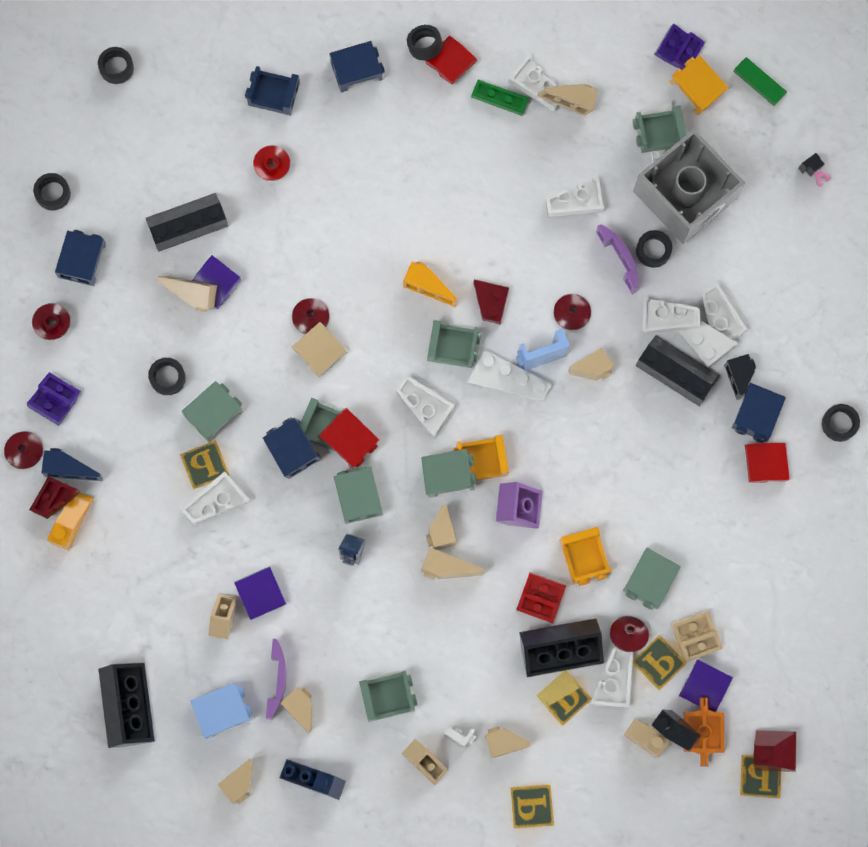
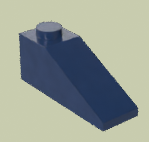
(61, 465)

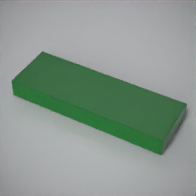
(760, 81)
(499, 97)

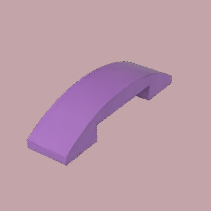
(608, 238)
(274, 704)

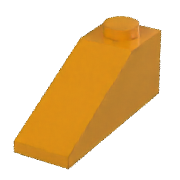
(423, 281)
(69, 522)

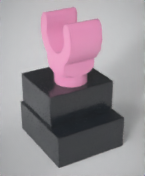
(812, 167)

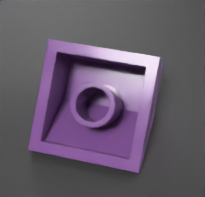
(519, 505)

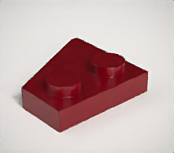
(491, 300)
(52, 497)

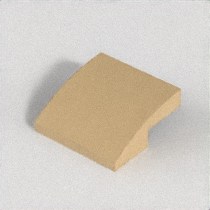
(319, 349)
(696, 636)

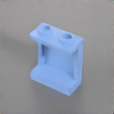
(545, 354)
(221, 710)

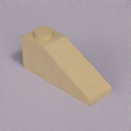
(578, 98)
(191, 292)
(445, 566)

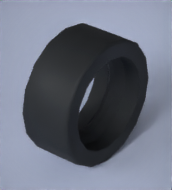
(421, 32)
(115, 52)
(49, 178)
(657, 235)
(166, 362)
(848, 410)

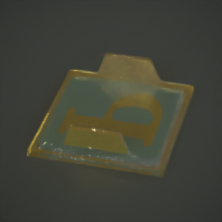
(204, 464)
(659, 662)
(564, 697)
(757, 782)
(532, 806)

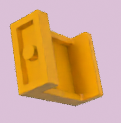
(699, 83)
(488, 457)
(585, 556)

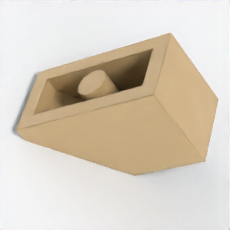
(593, 366)
(441, 531)
(222, 616)
(300, 707)
(646, 738)
(504, 742)
(424, 761)
(238, 783)

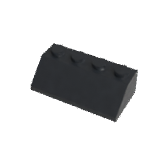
(187, 222)
(677, 370)
(562, 647)
(126, 705)

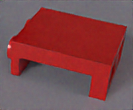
(349, 438)

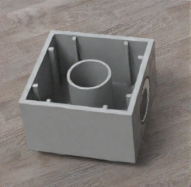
(688, 186)

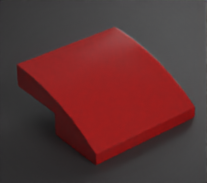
(452, 60)
(767, 462)
(541, 597)

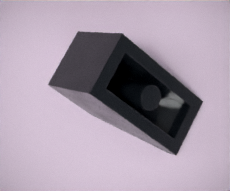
(740, 373)
(676, 729)

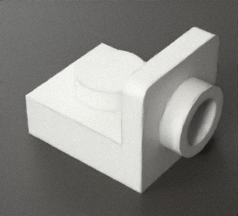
(456, 736)

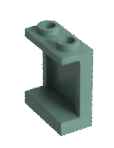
(659, 130)
(453, 345)
(212, 410)
(316, 419)
(448, 472)
(358, 494)
(651, 579)
(388, 696)

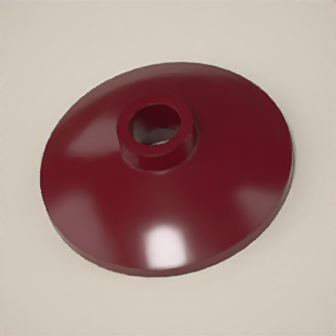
(46, 314)
(570, 320)
(302, 321)
(31, 454)
(629, 641)

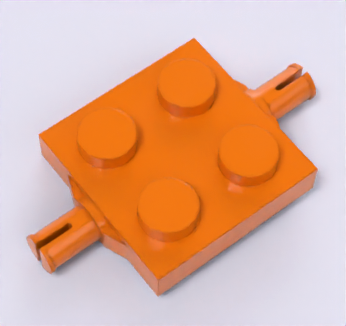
(710, 727)

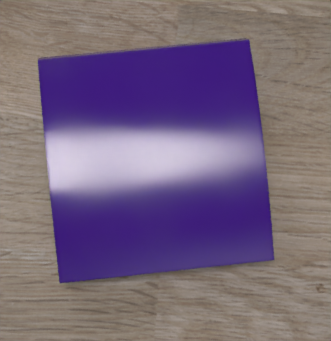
(678, 47)
(218, 274)
(53, 398)
(260, 593)
(705, 682)

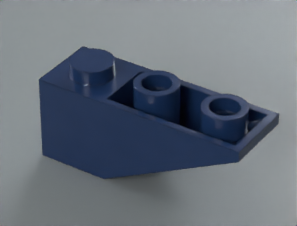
(351, 549)
(312, 779)

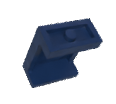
(356, 65)
(272, 91)
(79, 257)
(758, 413)
(291, 447)

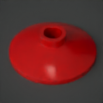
(267, 156)

